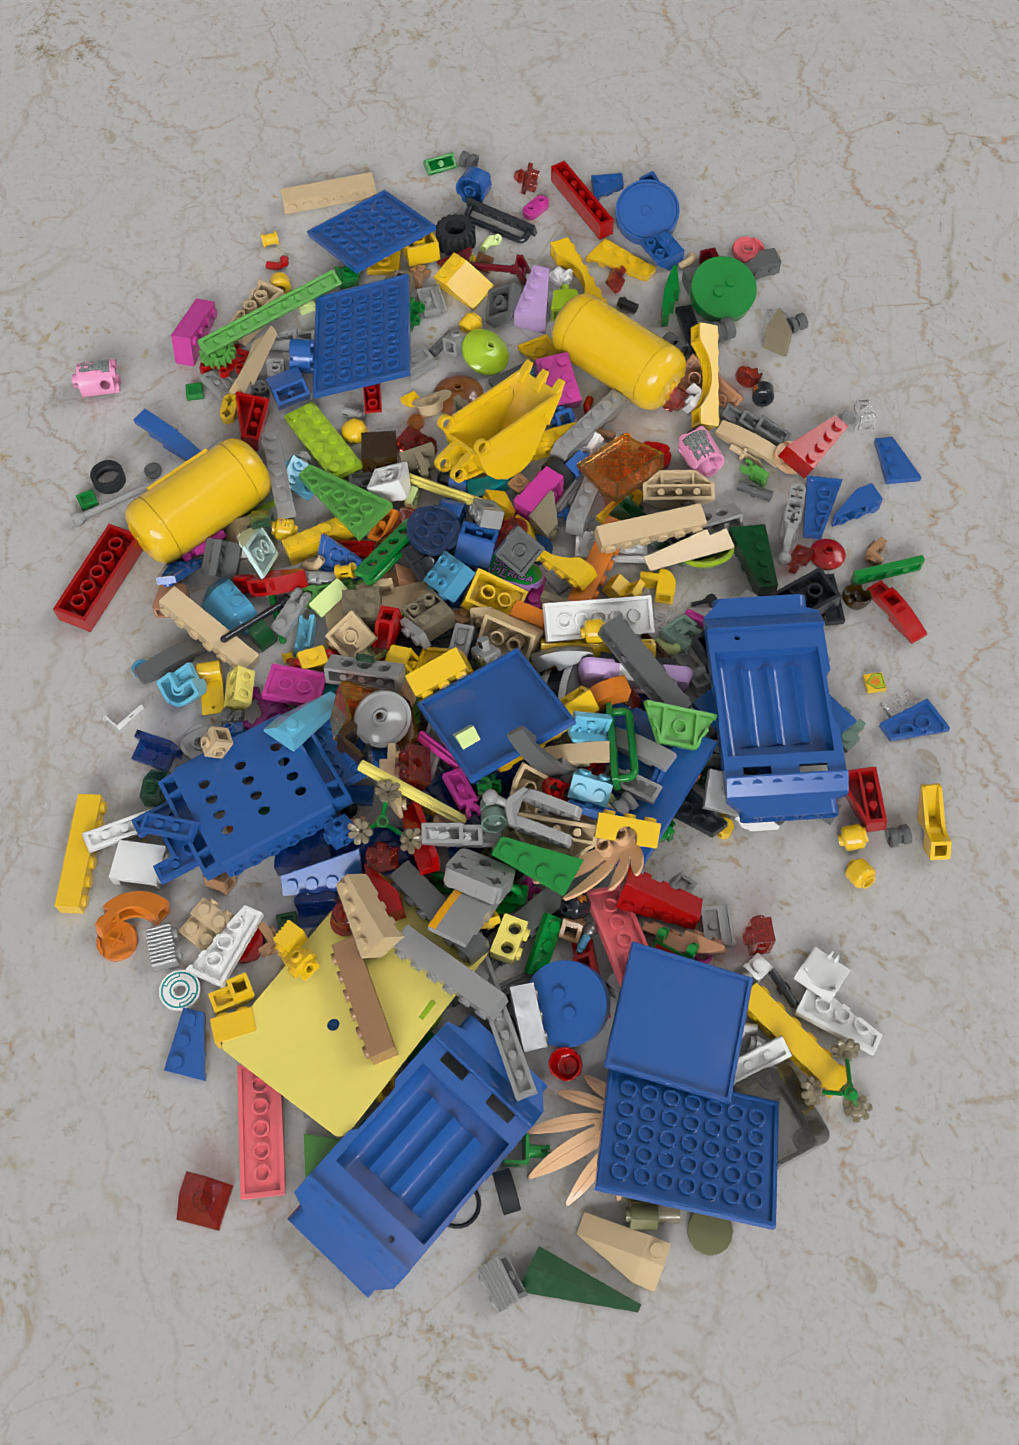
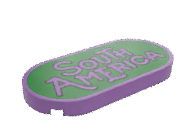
(532, 578)

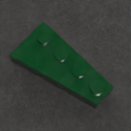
(755, 556)

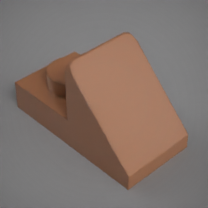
(402, 576)

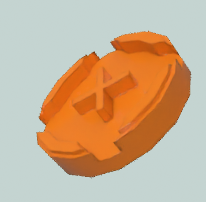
(119, 943)

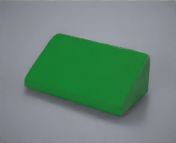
(440, 163)

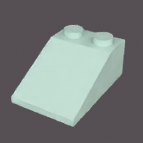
(258, 549)

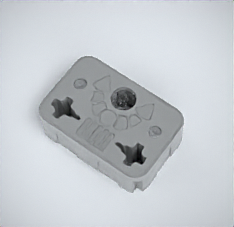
(479, 876)

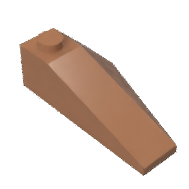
(726, 391)

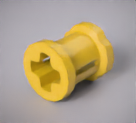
(269, 239)
(345, 571)

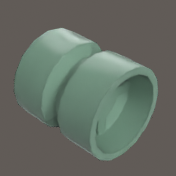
(493, 817)

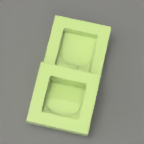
(328, 598)

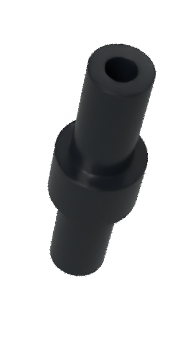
(783, 988)

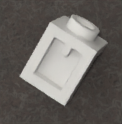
(560, 276)
(694, 395)
(756, 968)

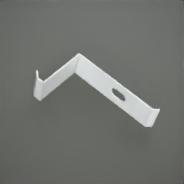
(126, 720)

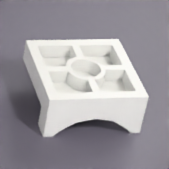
(822, 974)

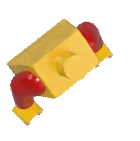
(310, 659)

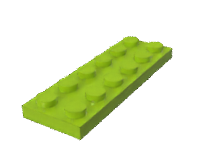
(322, 441)

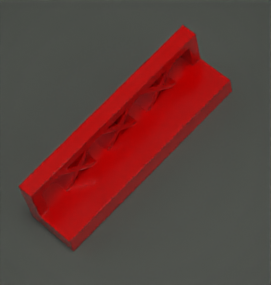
(427, 856)

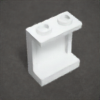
(135, 863)

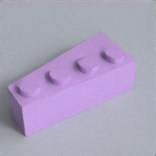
(533, 303)

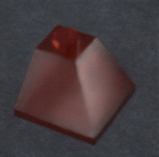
(203, 1201)

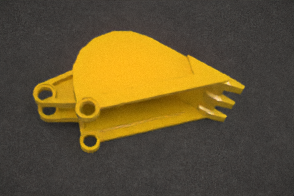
(500, 427)

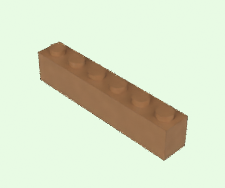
(364, 1001)

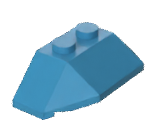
(228, 604)

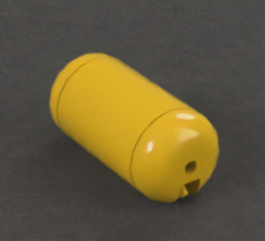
(618, 351)
(198, 500)

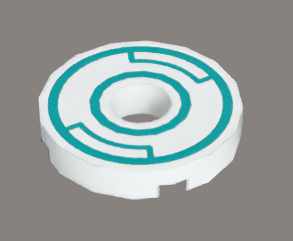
(175, 980)

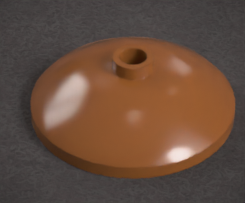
(459, 385)

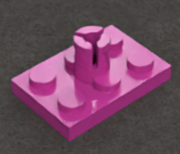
(293, 685)

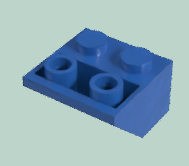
(663, 250)
(288, 388)
(476, 545)

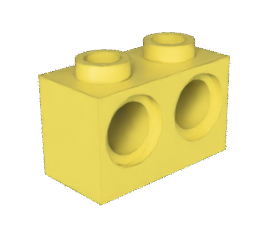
(239, 688)
(505, 938)

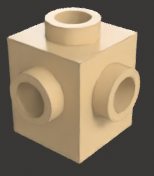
(216, 742)

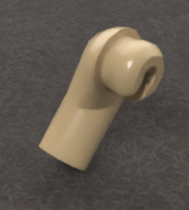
(691, 259)
(314, 566)

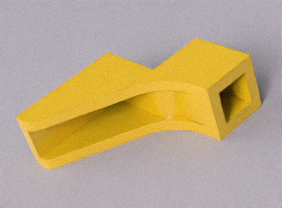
(932, 820)

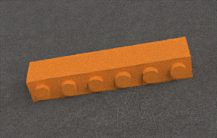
(601, 563)

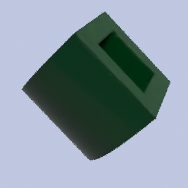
(262, 635)

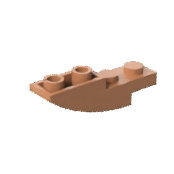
(674, 939)

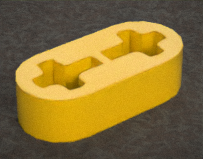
(225, 408)

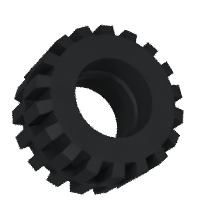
(455, 233)

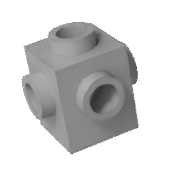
(452, 343)

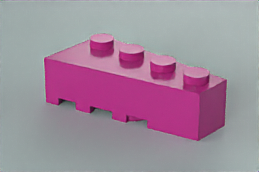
(192, 327)

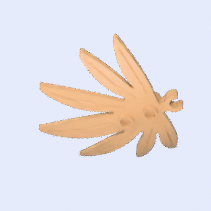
(610, 853)
(580, 1144)

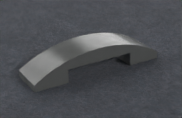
(525, 744)

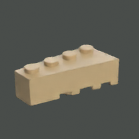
(259, 297)

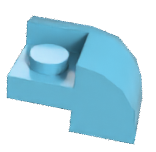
(182, 686)

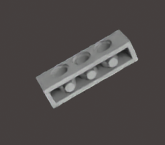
(719, 519)
(378, 675)

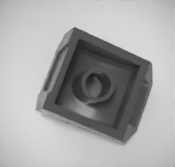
(502, 304)

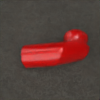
(278, 265)
(587, 404)

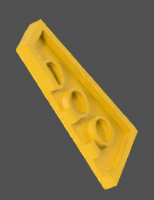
(614, 256)

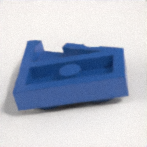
(606, 184)

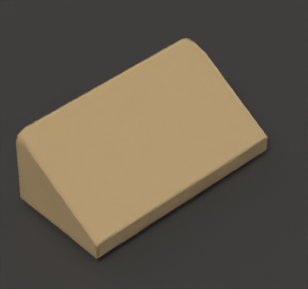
(477, 615)

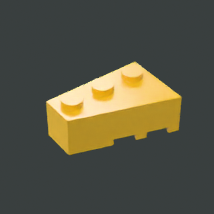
(439, 673)

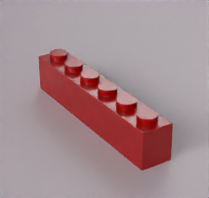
(582, 200)

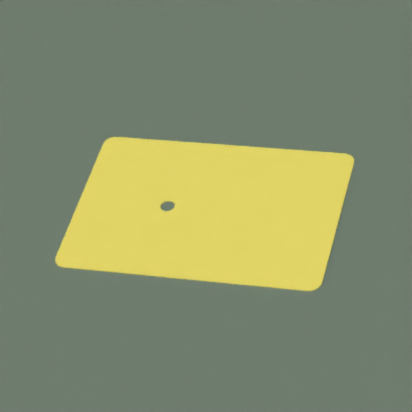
(325, 1068)

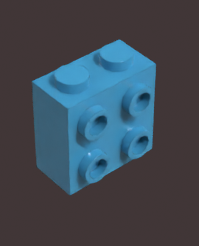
(448, 577)

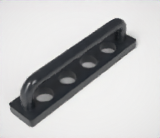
(507, 219)

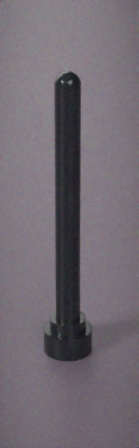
(262, 615)

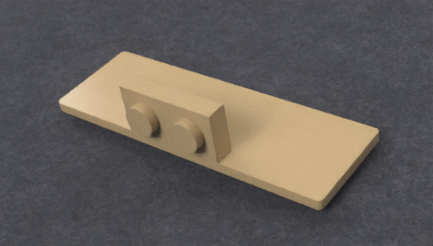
(391, 596)

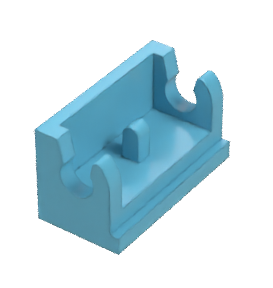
(305, 634)

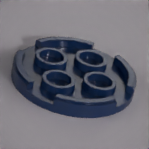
(433, 530)

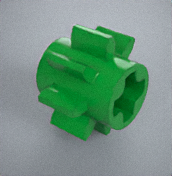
(489, 782)

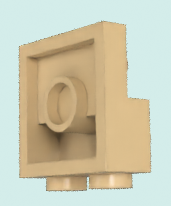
(350, 635)
(205, 923)

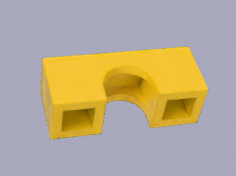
(646, 830)

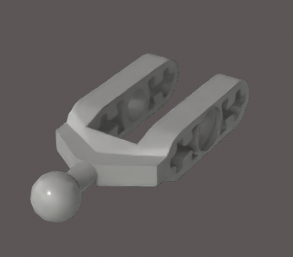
(789, 530)
(531, 827)

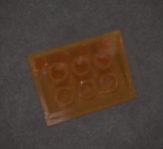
(621, 466)

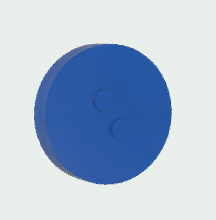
(646, 210)
(572, 1002)

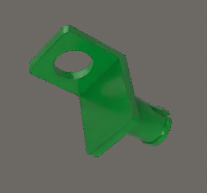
(528, 1151)

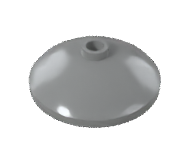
(391, 724)

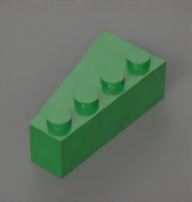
(541, 864)

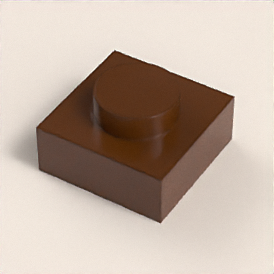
(483, 258)

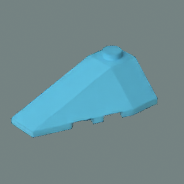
(300, 723)

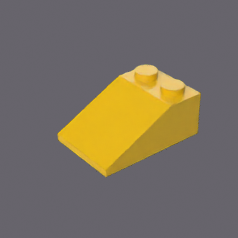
(422, 251)
(463, 281)
(491, 591)

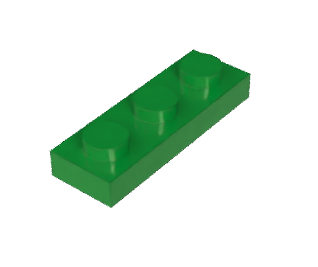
(544, 943)

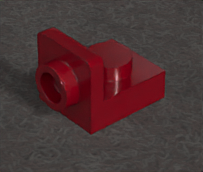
(707, 254)

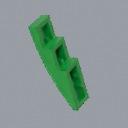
(671, 294)

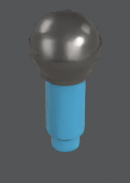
(588, 932)

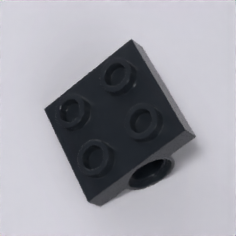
(418, 562)

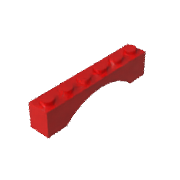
(387, 627)

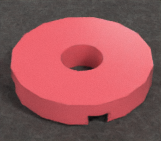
(743, 243)

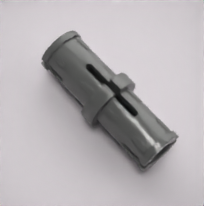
(754, 490)

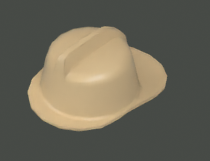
(432, 404)

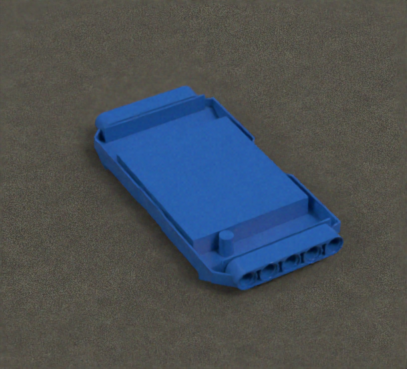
(774, 708)
(414, 1160)

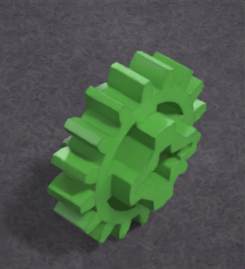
(220, 357)

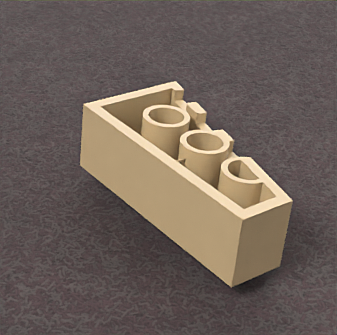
(367, 917)

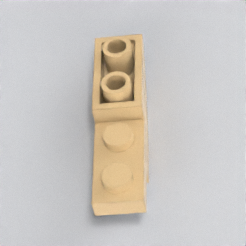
(391, 766)

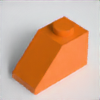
(383, 525)

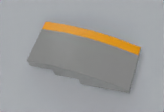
(461, 917)

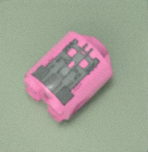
(97, 378)
(701, 452)

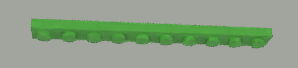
(269, 313)

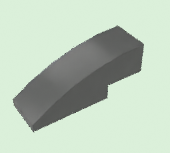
(560, 656)

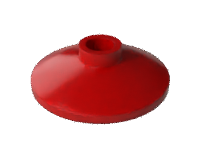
(825, 559)

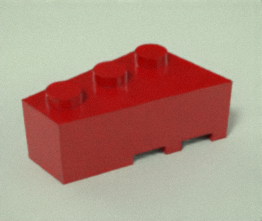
(252, 418)
(867, 799)

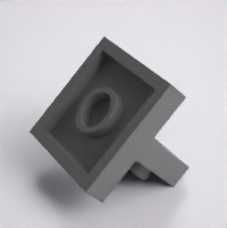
(519, 551)
(221, 558)

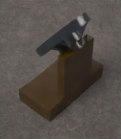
(345, 744)

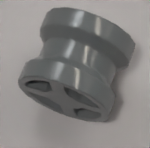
(260, 385)

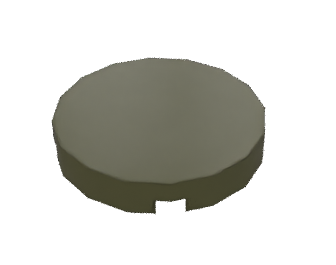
(709, 1234)

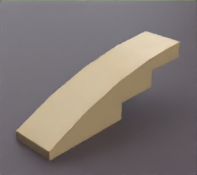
(756, 445)
(581, 753)

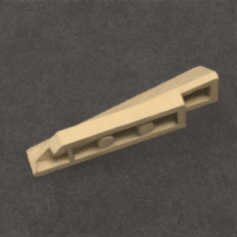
(254, 362)
(690, 548)

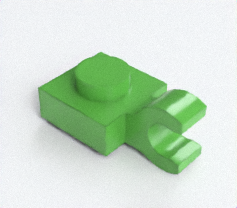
(756, 474)

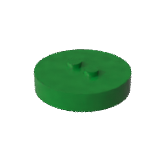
(722, 289)

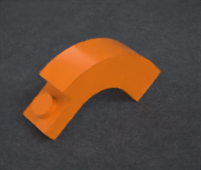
(611, 690)
(132, 905)

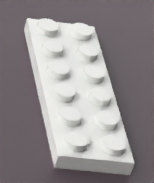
(564, 619)

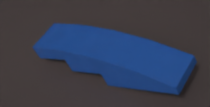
(166, 434)

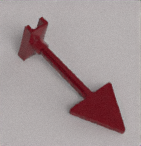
(519, 269)

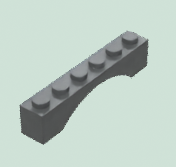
(763, 264)

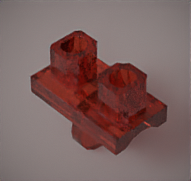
(527, 178)

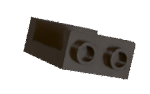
(378, 449)

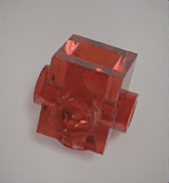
(678, 400)
(382, 857)

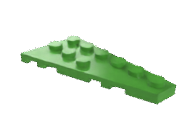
(348, 503)

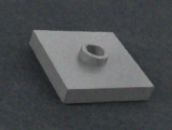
(715, 795)

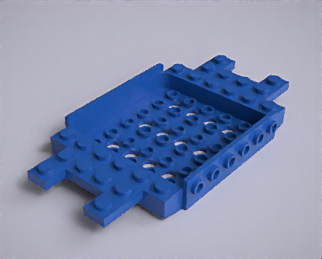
(254, 836)

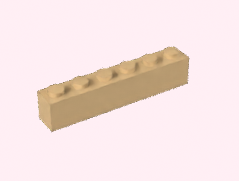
(328, 193)
(650, 528)
(207, 630)

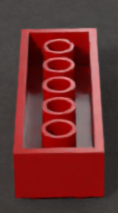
(98, 578)

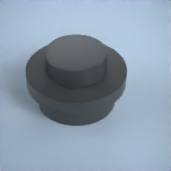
(153, 470)

